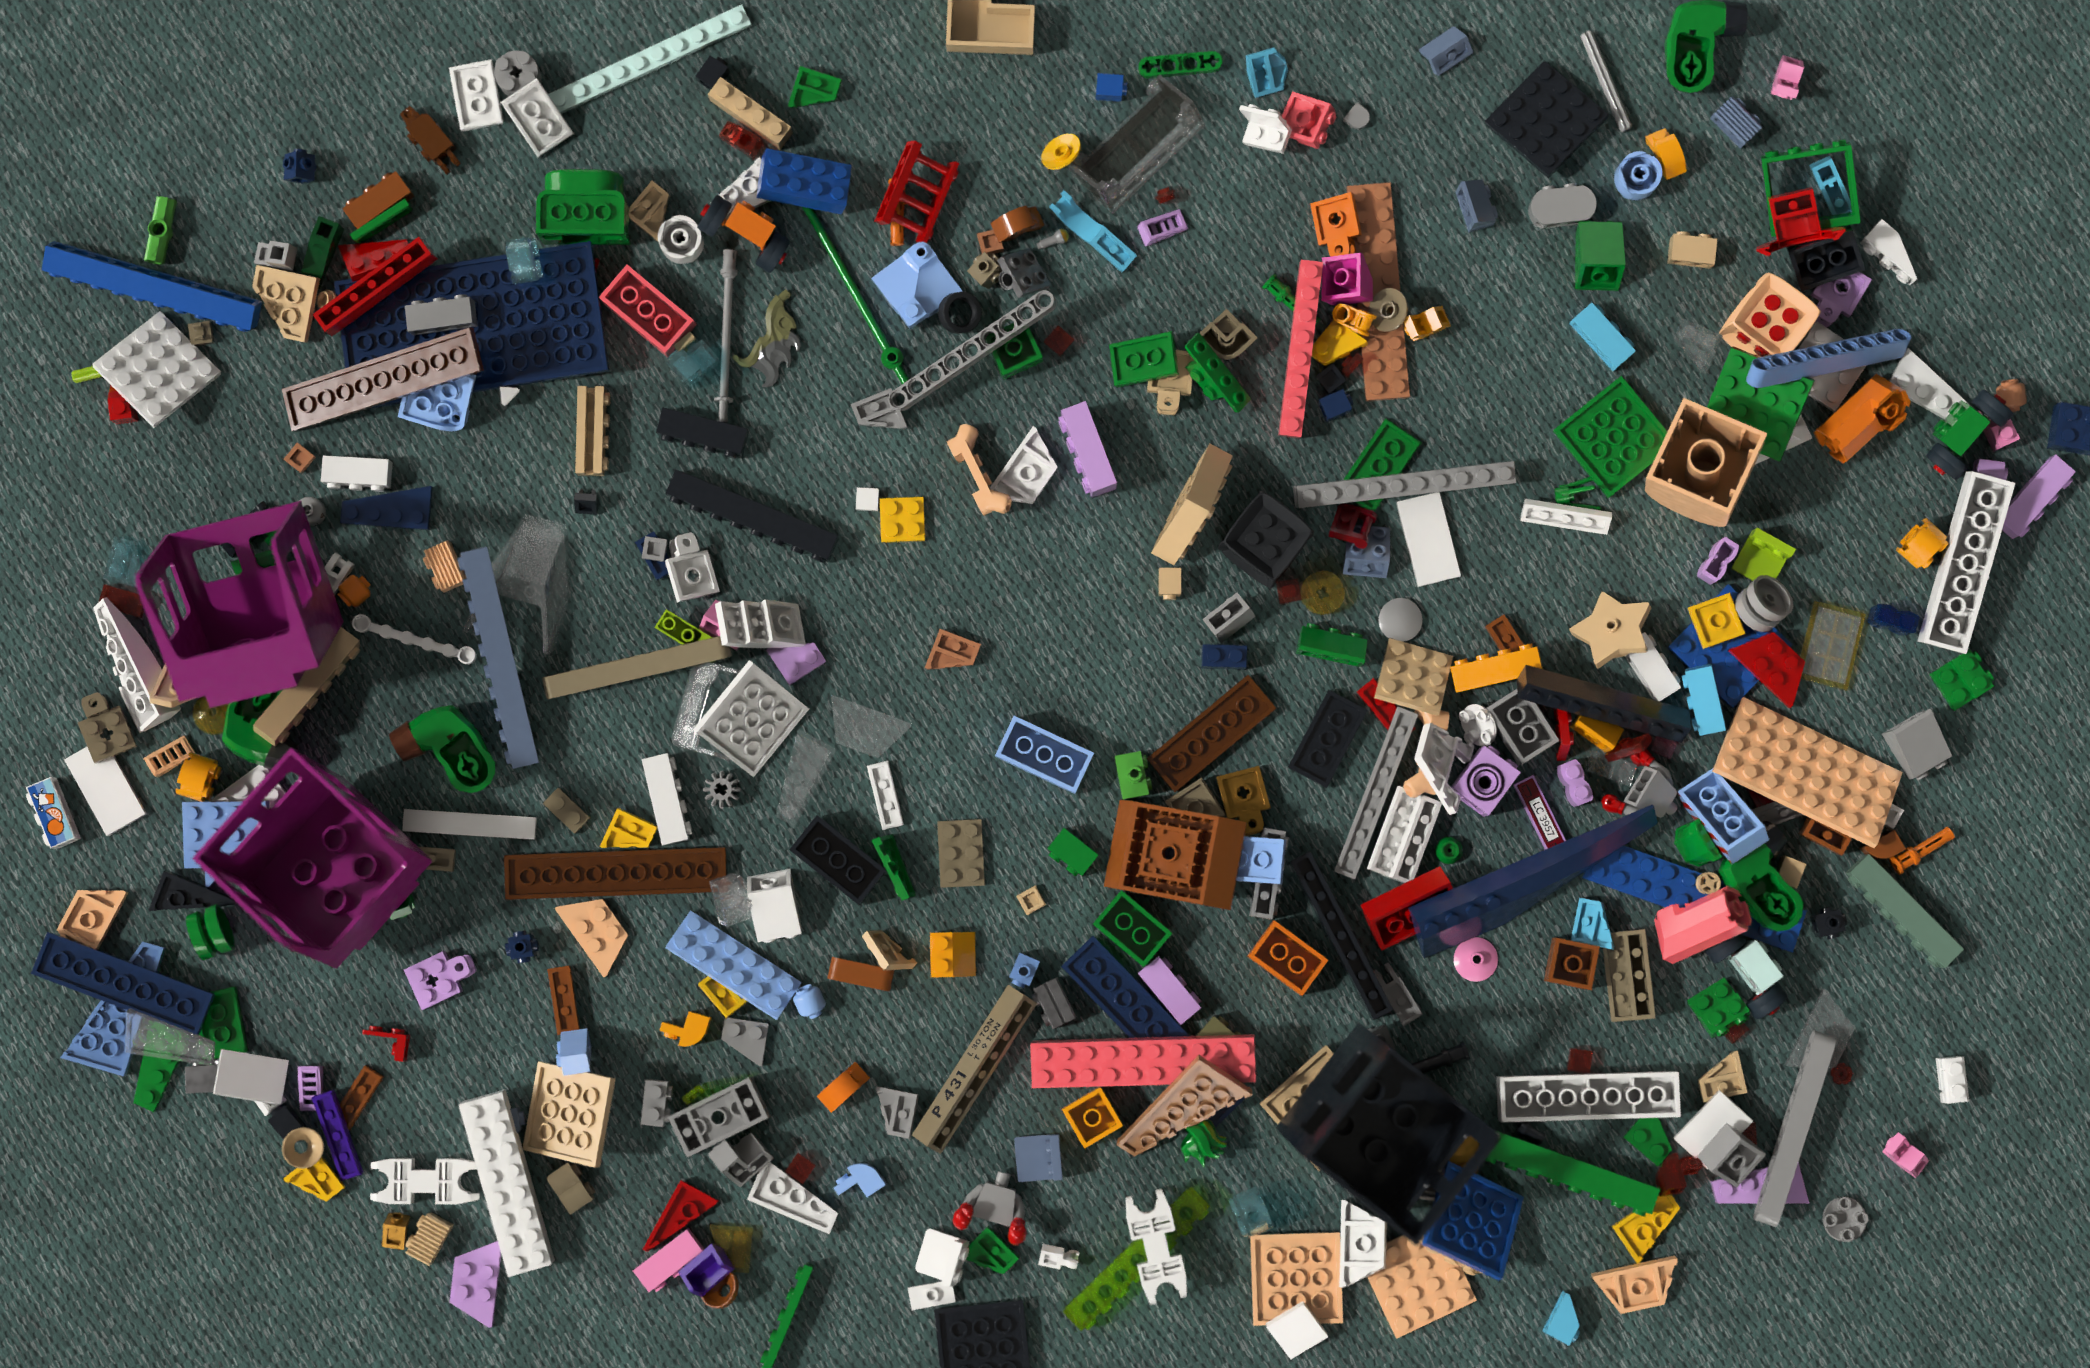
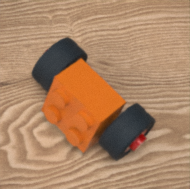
(749, 225)

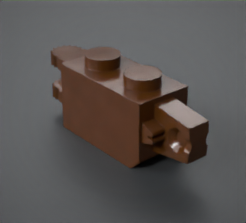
(430, 137)

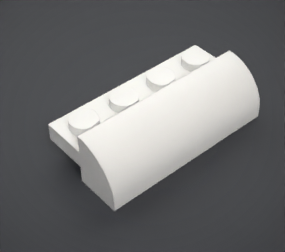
(1404, 836)

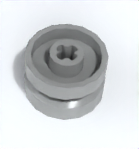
(1764, 603)

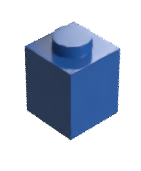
(1110, 87)

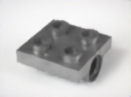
(1022, 273)

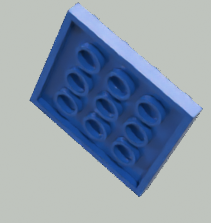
(1730, 675)
(1477, 1224)

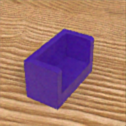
(706, 1270)

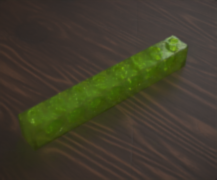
(1083, 1319)

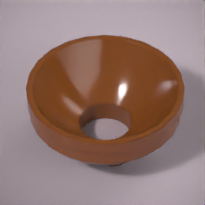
(714, 1298)

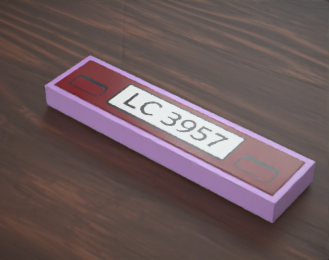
(1539, 812)

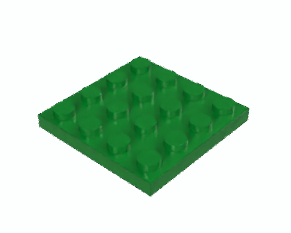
(1768, 409)
(1613, 436)

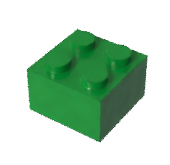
(1016, 354)

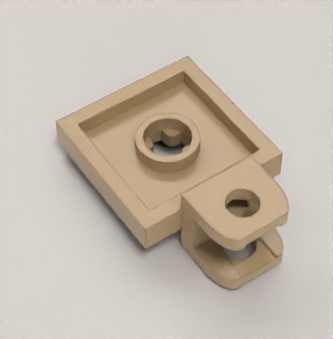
(1172, 387)

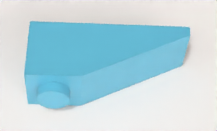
(1831, 186)

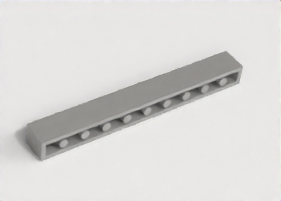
(1404, 484)

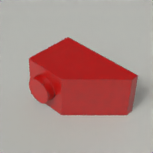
(119, 409)

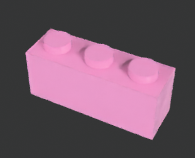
(668, 1261)

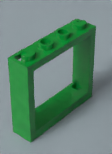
(1817, 149)

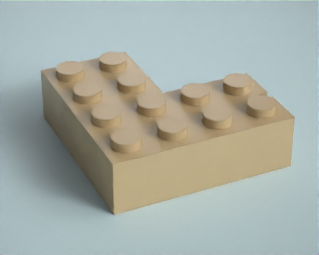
(989, 27)

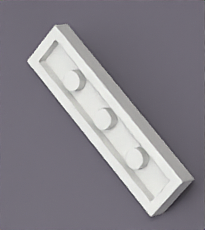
(1566, 516)

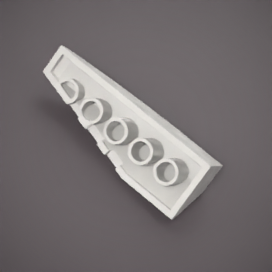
(134, 665)

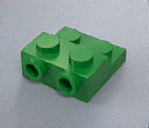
(1962, 679)
(1719, 1008)

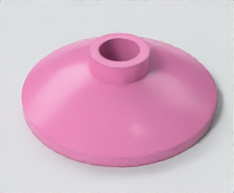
(1464, 959)

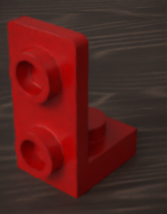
(399, 1048)

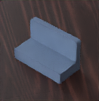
(1447, 50)

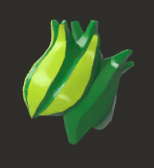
(1202, 1142)

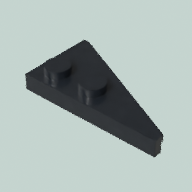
(179, 892)

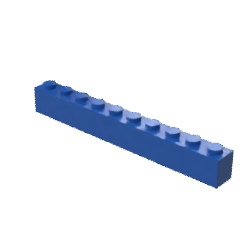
(152, 286)

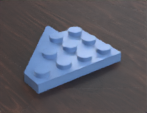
(202, 821)

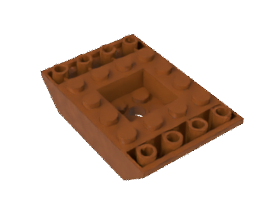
(1204, 857)

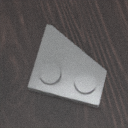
(746, 1037)
(898, 1110)

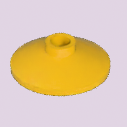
(1061, 151)

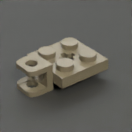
(104, 718)

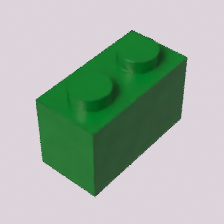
(1072, 852)

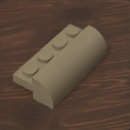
(1629, 977)

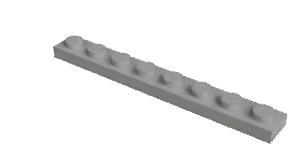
(1376, 792)

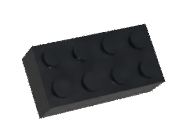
(838, 860)

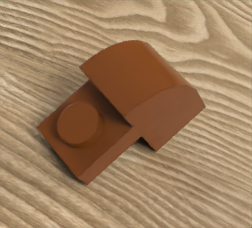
(1016, 222)
(1887, 847)

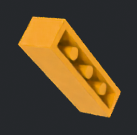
(1494, 669)

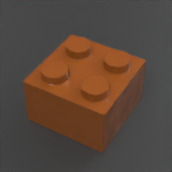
(1571, 963)

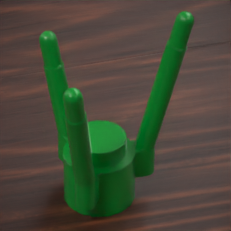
(1565, 493)

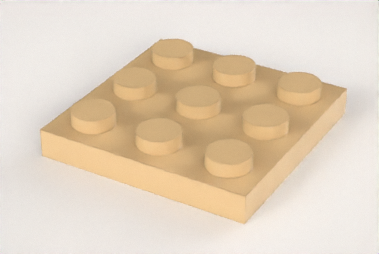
(1413, 677)

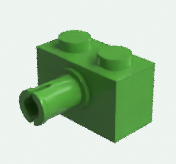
(1132, 775)

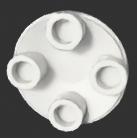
(1478, 725)

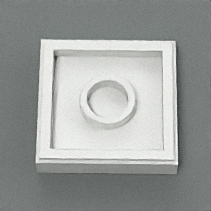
(1296, 1330)

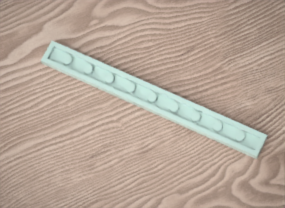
(650, 59)

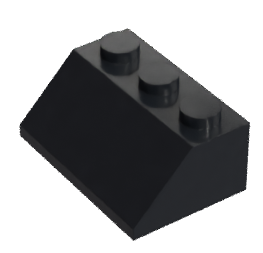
(1825, 260)

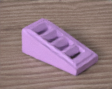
(1146, 235)
(318, 1070)

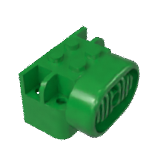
(582, 208)

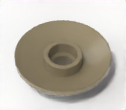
(1382, 305)

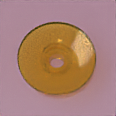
(209, 724)

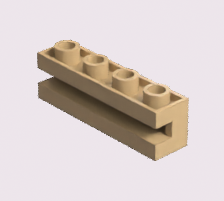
(591, 431)

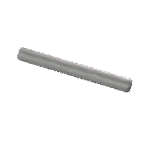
(1606, 81)

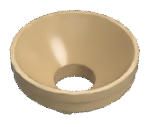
(310, 1156)

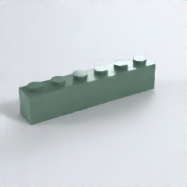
(1903, 911)

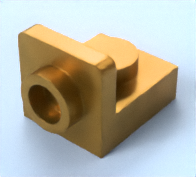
(395, 1230)

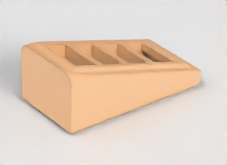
(166, 750)

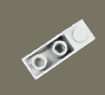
(1888, 247)

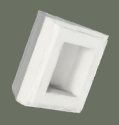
(507, 394)

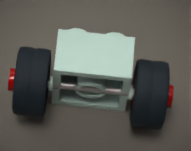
(1757, 971)

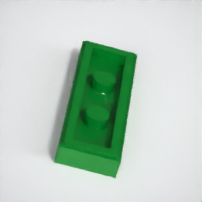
(381, 222)

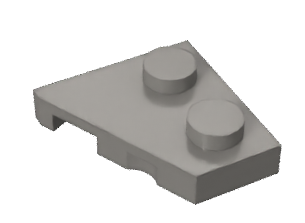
(877, 412)

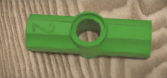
(158, 244)

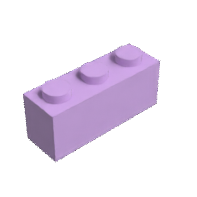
(1170, 989)

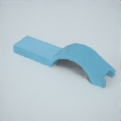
(1092, 232)

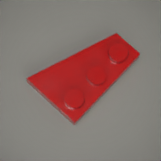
(365, 257)

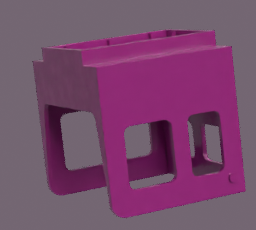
(246, 629)
(315, 862)

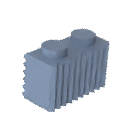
(1736, 121)

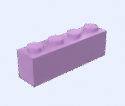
(2035, 495)

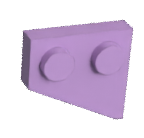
(796, 661)

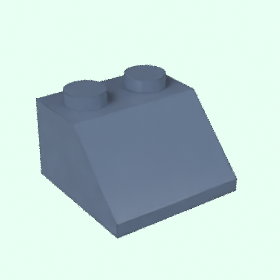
(1475, 205)

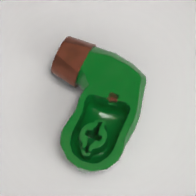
(454, 744)

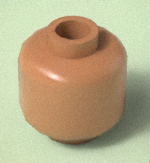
(2013, 393)

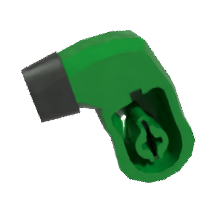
(240, 735)

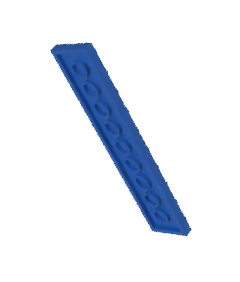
(1670, 884)

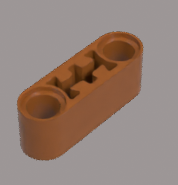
(860, 974)

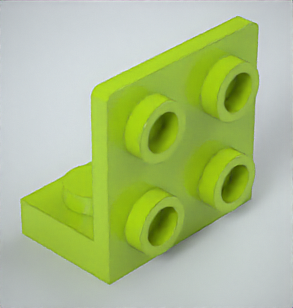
(1762, 555)

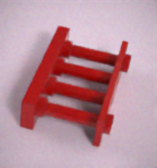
(896, 193)

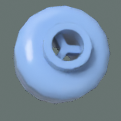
(809, 1001)

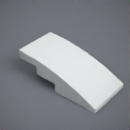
(760, 624)

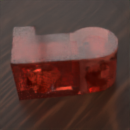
(741, 139)

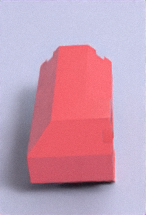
(1701, 924)

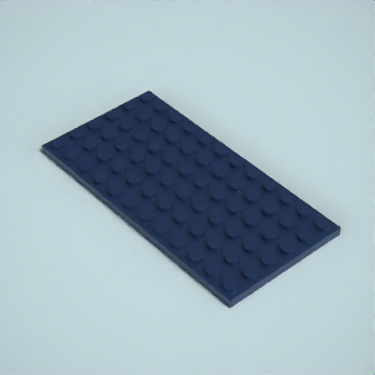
(523, 329)

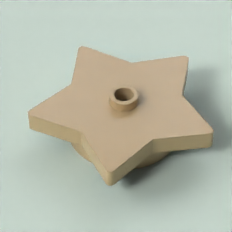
(1613, 629)

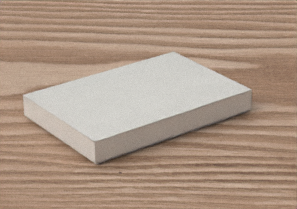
(476, 95)
(537, 117)
(250, 1077)
(1709, 1121)

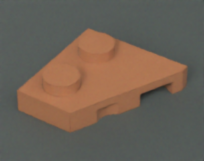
(952, 651)

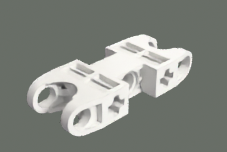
(406, 1180)
(1156, 1247)

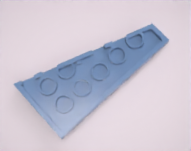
(103, 1035)

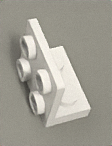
(1265, 129)

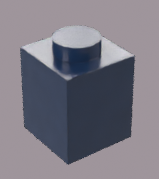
(1335, 405)

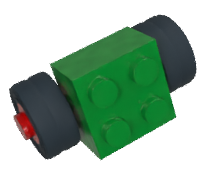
(1963, 428)

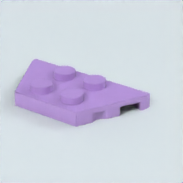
(477, 1282)

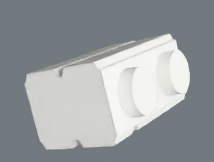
(1952, 1079)

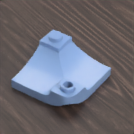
(915, 284)
(439, 405)

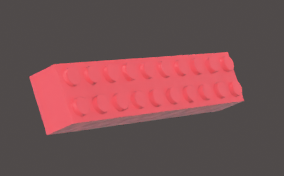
(1137, 1059)

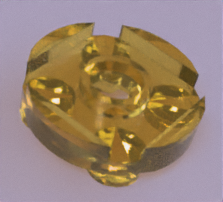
(1333, 588)

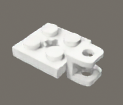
(687, 558)

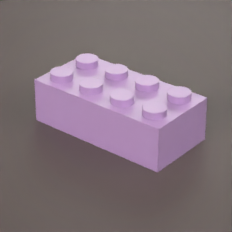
(1089, 452)

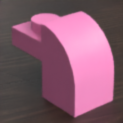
(1787, 78)
(1905, 1155)

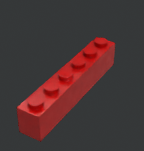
(375, 286)

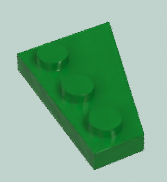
(894, 865)

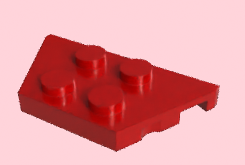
(1772, 664)

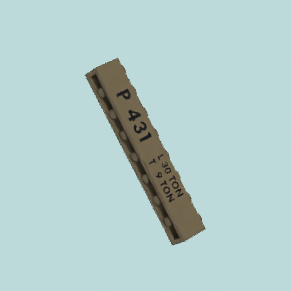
(974, 1069)

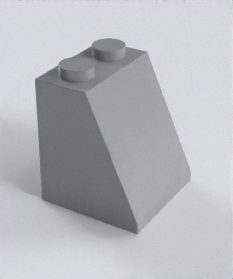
(1918, 744)

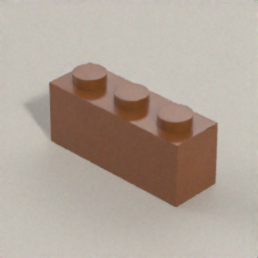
(377, 199)

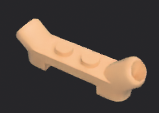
(962, 448)
(1418, 783)

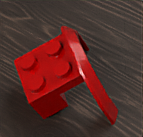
(1796, 221)

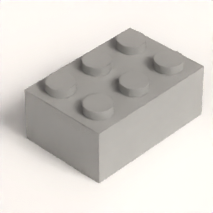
(1521, 727)

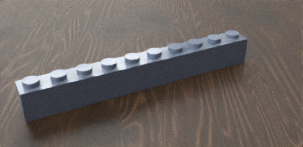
(499, 657)

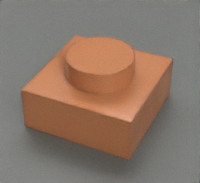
(989, 243)
(299, 458)

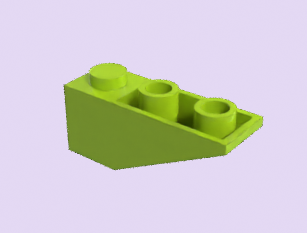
(679, 629)

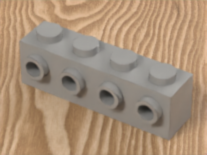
(1264, 894)

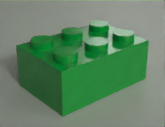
(1132, 928)

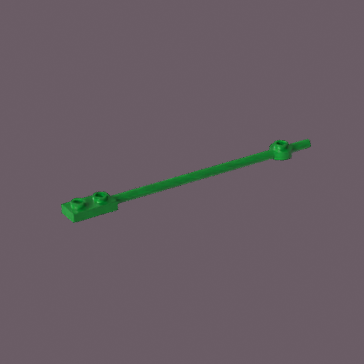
(887, 350)

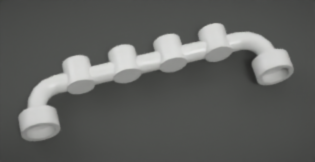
(465, 654)

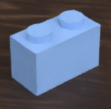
(574, 1052)

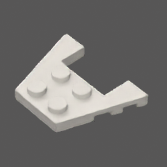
(1435, 759)

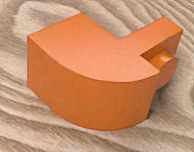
(843, 1087)

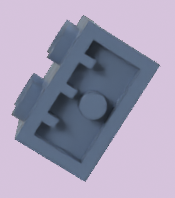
(1373, 559)
(1038, 1158)

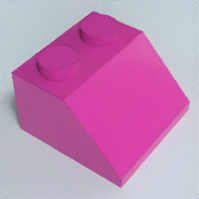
(1346, 280)

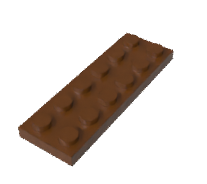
(1211, 733)

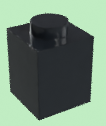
(712, 71)
(285, 1120)

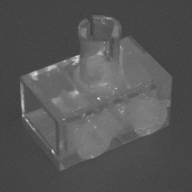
(731, 899)

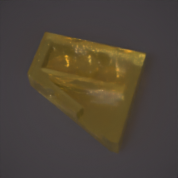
(736, 1244)

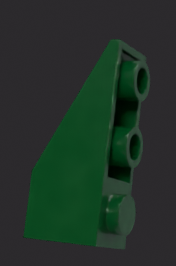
(321, 248)

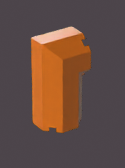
(1870, 410)

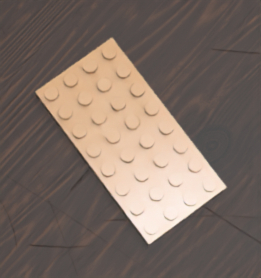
(1808, 772)

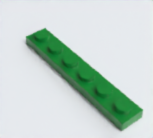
(786, 1315)

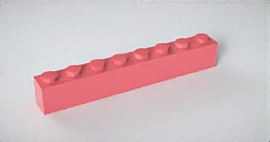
(1300, 349)

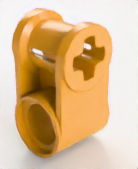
(1357, 319)

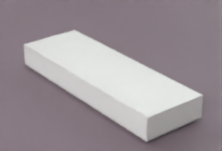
(885, 795)

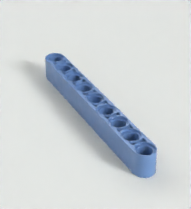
(1828, 358)

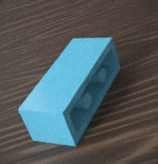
(1603, 336)
(1704, 700)

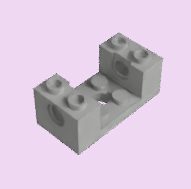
(740, 1105)

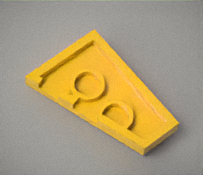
(1640, 1232)

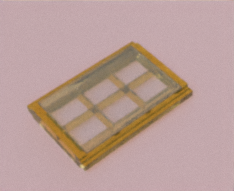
(1831, 645)

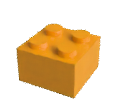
(1092, 1117)

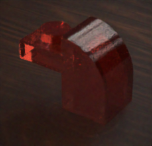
(1672, 1171)

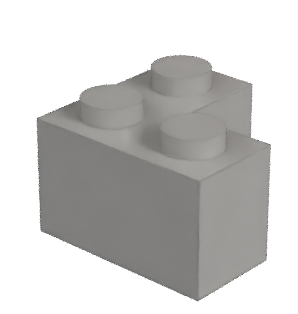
(741, 1161)

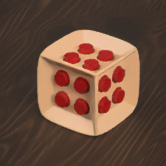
(1770, 318)

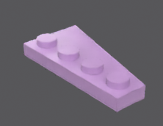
(1751, 1187)

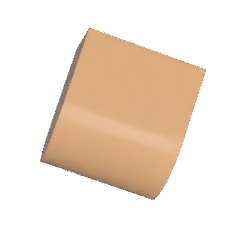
(1704, 464)

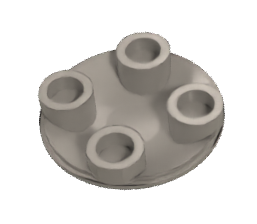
(1400, 619)
(1844, 1219)

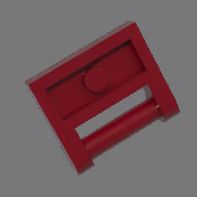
(1345, 523)

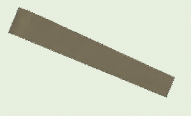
(635, 667)

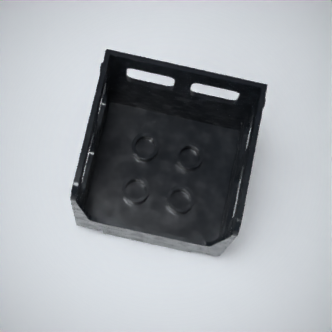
(1384, 1132)

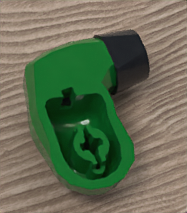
(1692, 40)
(1762, 887)

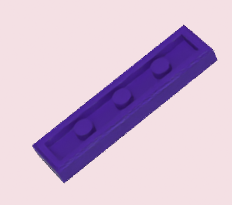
(337, 1135)

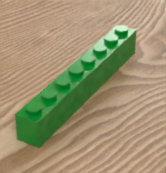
(1575, 1173)

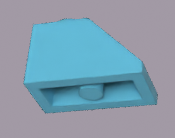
(1563, 1321)

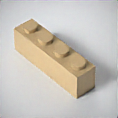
(750, 113)

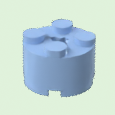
(1641, 164)

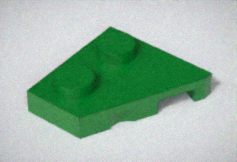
(813, 88)
(1650, 1139)
(991, 1251)

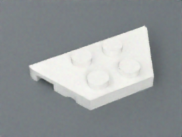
(1026, 470)
(1361, 1244)

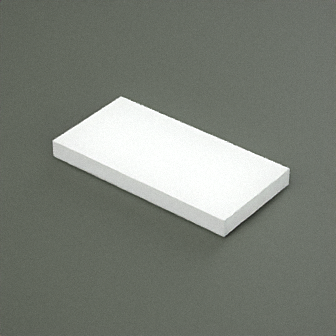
(1428, 539)
(106, 791)

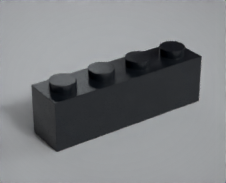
(702, 432)

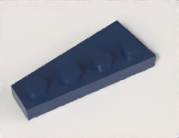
(396, 510)

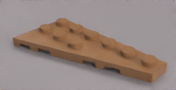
(1184, 1103)

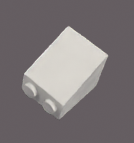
(774, 905)

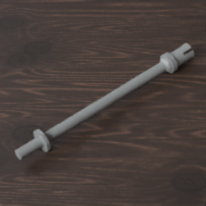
(728, 273)

